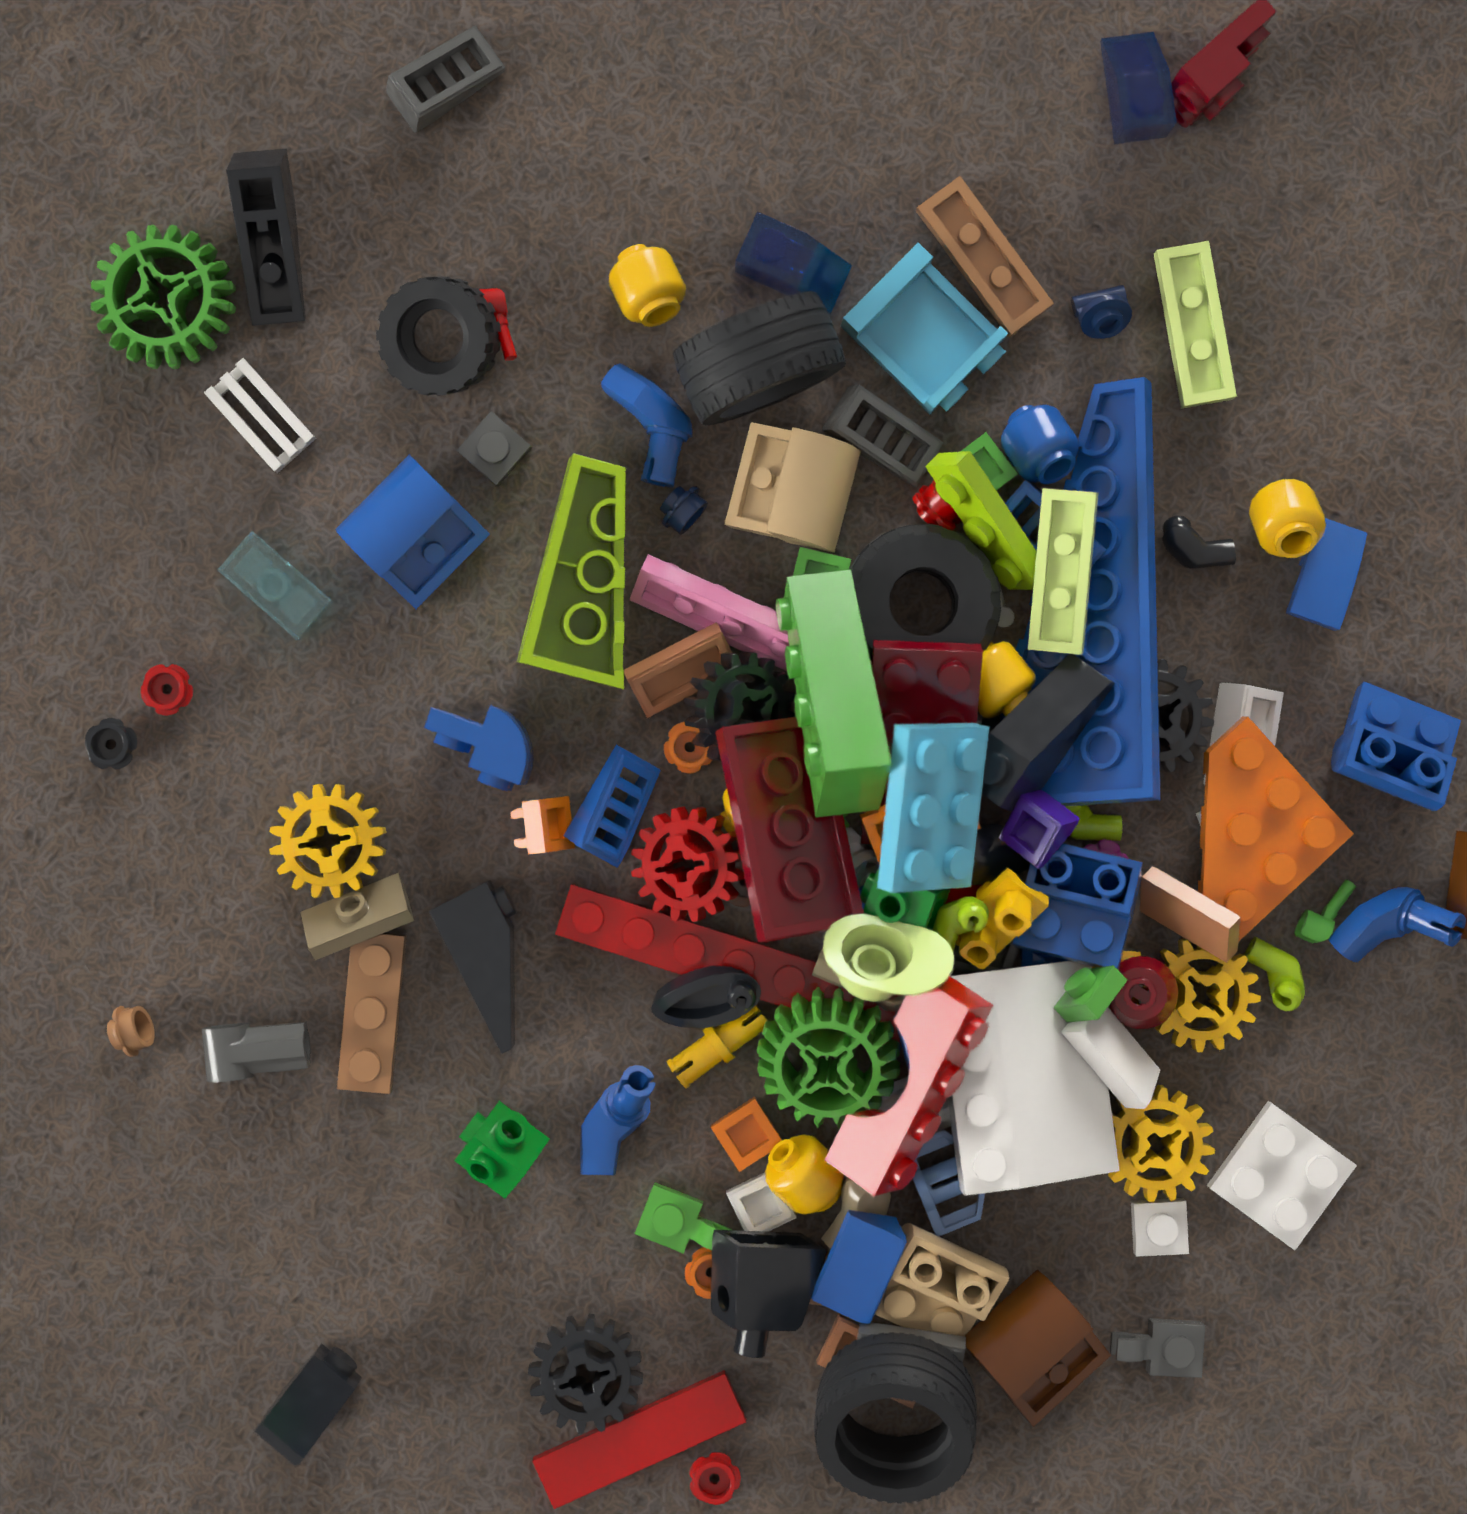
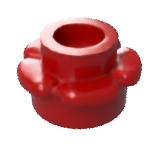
(153, 693)
(717, 1492)

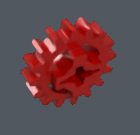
(689, 883)

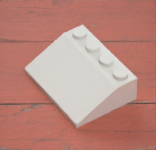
(1027, 1096)

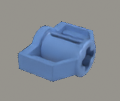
(932, 1196)

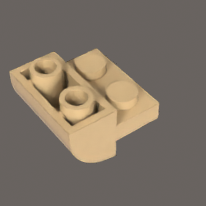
(793, 486)
(940, 1285)

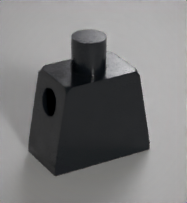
(762, 1283)

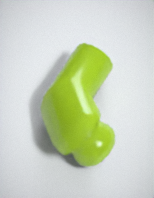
(1096, 826)
(959, 918)
(1282, 971)

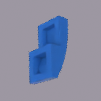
(1328, 576)

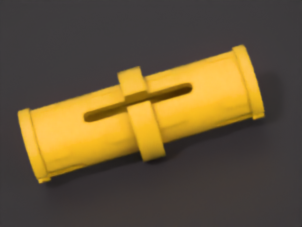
(716, 1046)

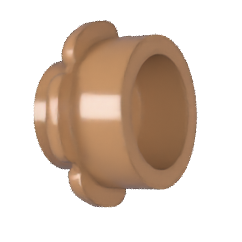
(130, 1030)

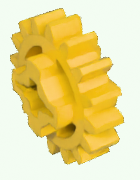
(323, 815)
(1220, 978)
(1174, 1130)

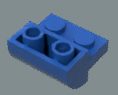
(412, 532)
(501, 745)
(1397, 747)
(1088, 906)

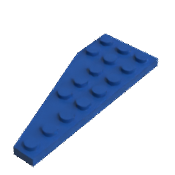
(1119, 746)

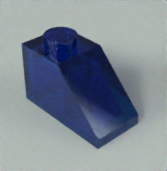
(1138, 88)
(791, 261)

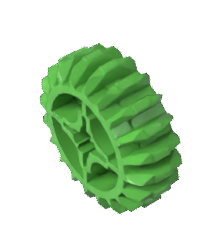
(143, 303)
(824, 1085)

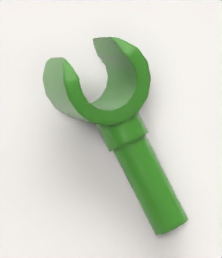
(1319, 927)

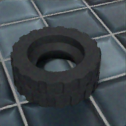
(398, 339)

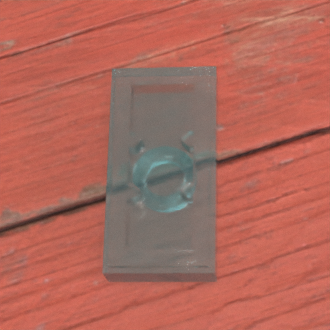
(275, 585)

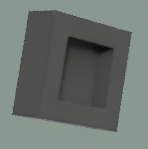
(494, 449)

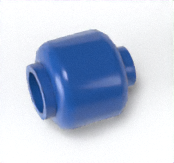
(1040, 444)

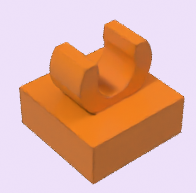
(544, 825)

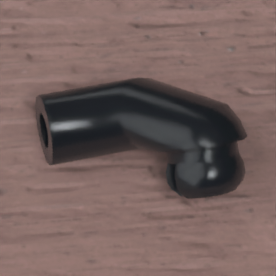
(1191, 548)

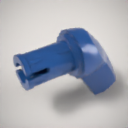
(658, 414)
(1392, 916)
(613, 1119)

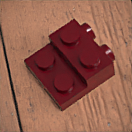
(1214, 73)

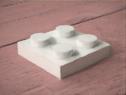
(1281, 1175)

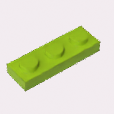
(985, 517)

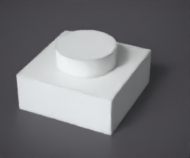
(1159, 1227)

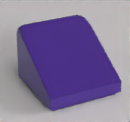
(1038, 827)

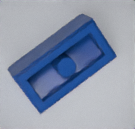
(860, 1265)

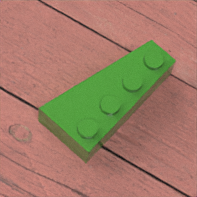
(835, 693)

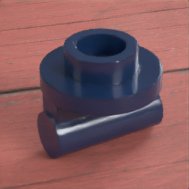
(1102, 312)

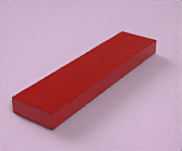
(639, 1439)

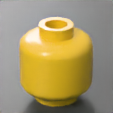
(647, 285)
(1287, 518)
(1003, 680)
(802, 1176)

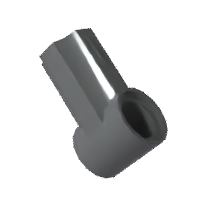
(240, 1051)

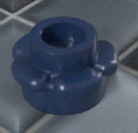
(682, 509)

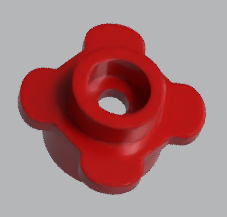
(934, 508)

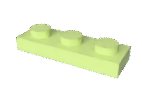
(1195, 324)
(1063, 571)

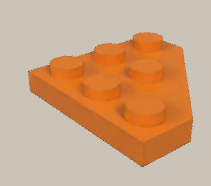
(1259, 825)

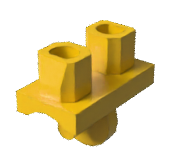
(1011, 912)

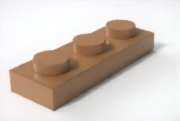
(984, 256)
(372, 1014)

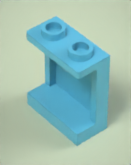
(924, 332)

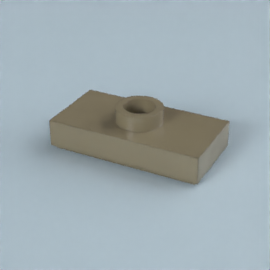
(356, 916)

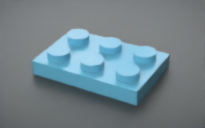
(932, 807)

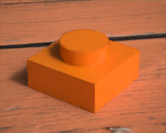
(746, 1134)

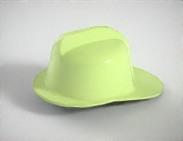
(886, 958)

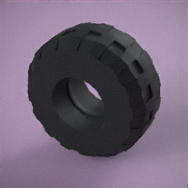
(942, 555)

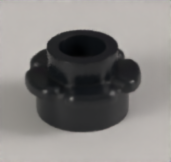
(97, 748)

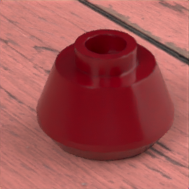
(1156, 1003)

